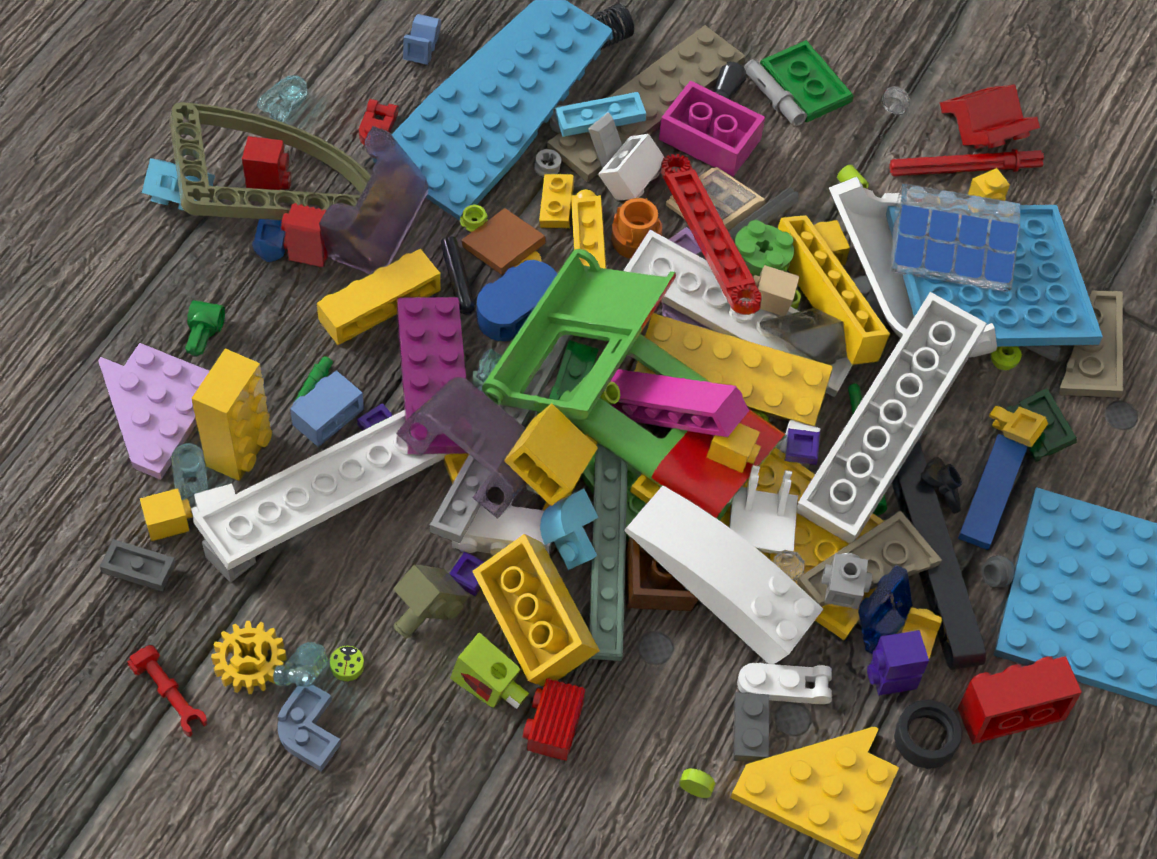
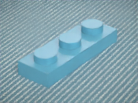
(579, 117)

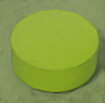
(697, 783)

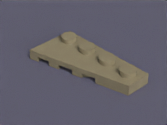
(1099, 368)
(884, 547)

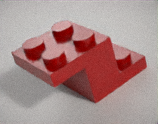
(990, 116)

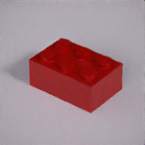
(1018, 699)

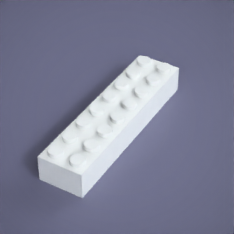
(891, 418)

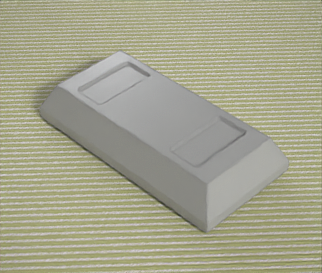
(605, 138)

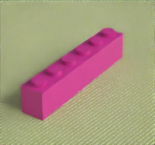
(680, 402)

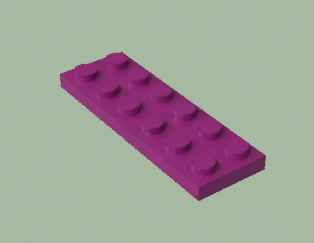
(429, 358)

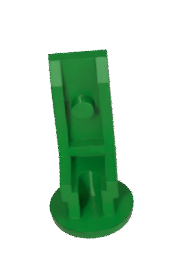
(574, 367)

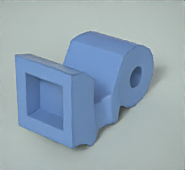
(422, 40)

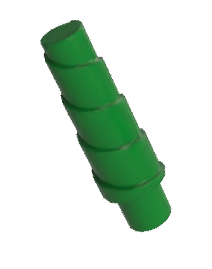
(317, 373)

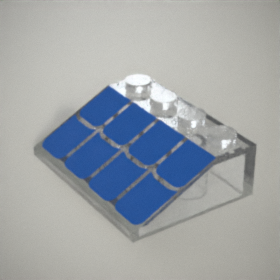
(955, 237)

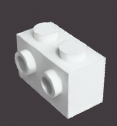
(632, 167)

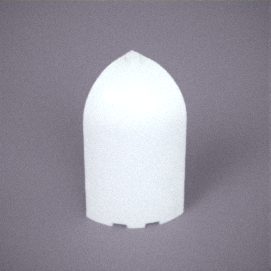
(871, 236)

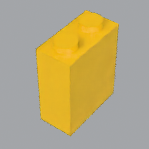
(551, 454)

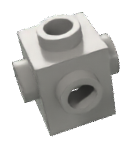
(846, 580)

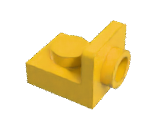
(926, 622)

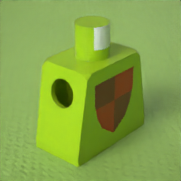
(488, 674)

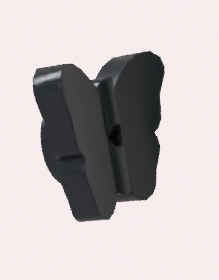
(946, 479)

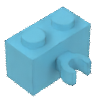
(163, 184)

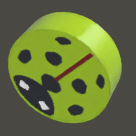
(347, 663)

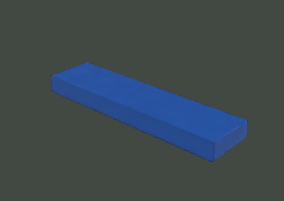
(992, 492)

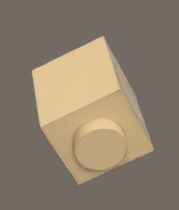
(776, 289)

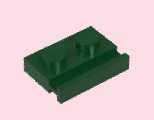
(1057, 433)

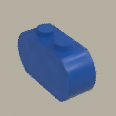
(511, 299)

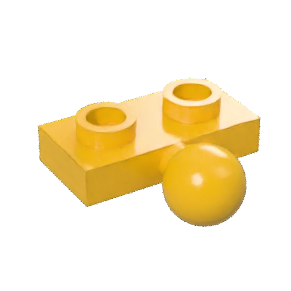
(557, 201)

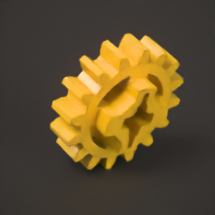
(248, 643)

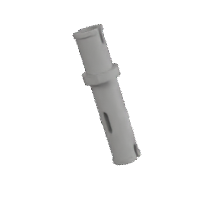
(781, 100)

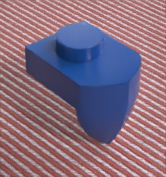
(269, 240)

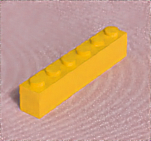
(833, 291)

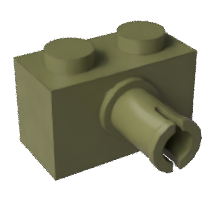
(429, 594)

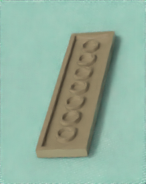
(658, 85)

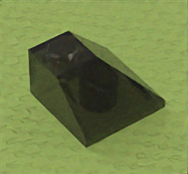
(810, 334)

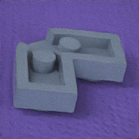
(299, 729)

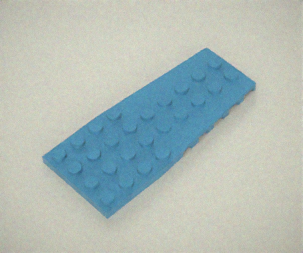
(497, 101)

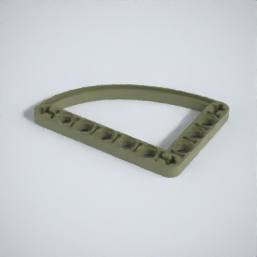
(258, 125)

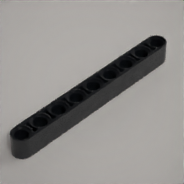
(944, 583)

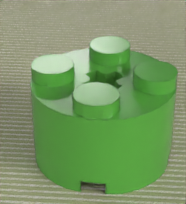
(763, 246)

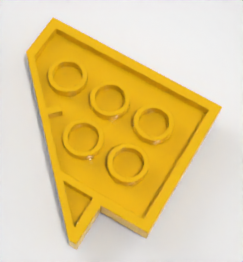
(822, 789)

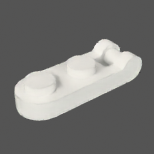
(787, 682)

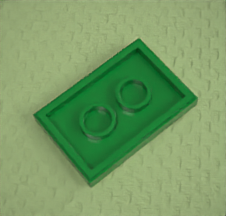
(808, 79)

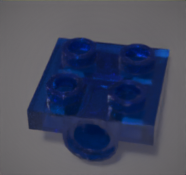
(886, 608)

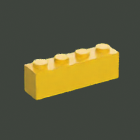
(375, 296)

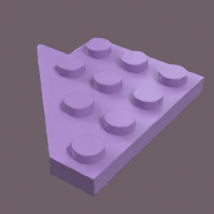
(153, 405)

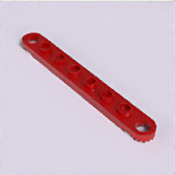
(711, 235)

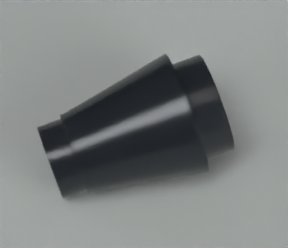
(730, 79)

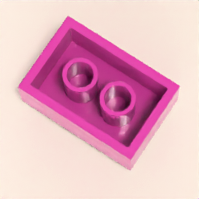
(711, 128)

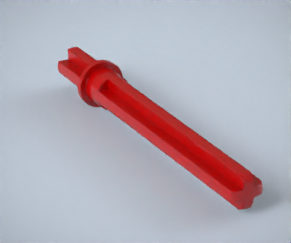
(967, 163)

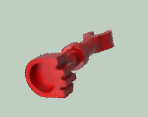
(146, 660)

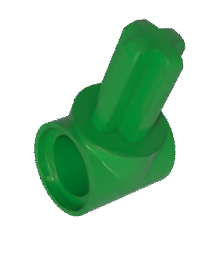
(204, 321)

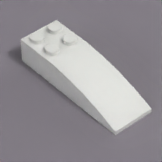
(725, 574)

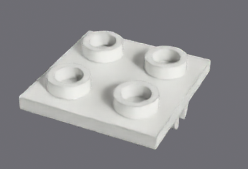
(765, 517)

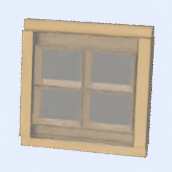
(730, 197)

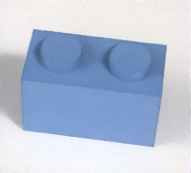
(326, 408)

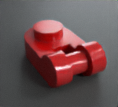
(373, 109)

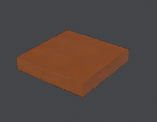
(503, 241)

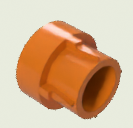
(632, 225)

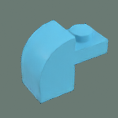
(564, 526)

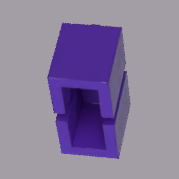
(898, 663)

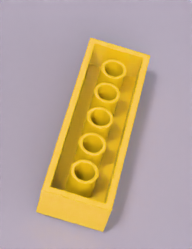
(768, 378)

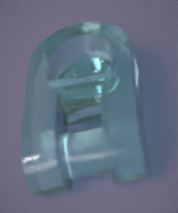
(290, 90)
(189, 462)
(302, 666)

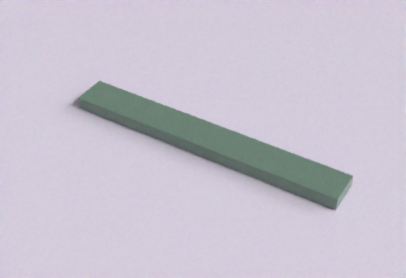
(609, 565)

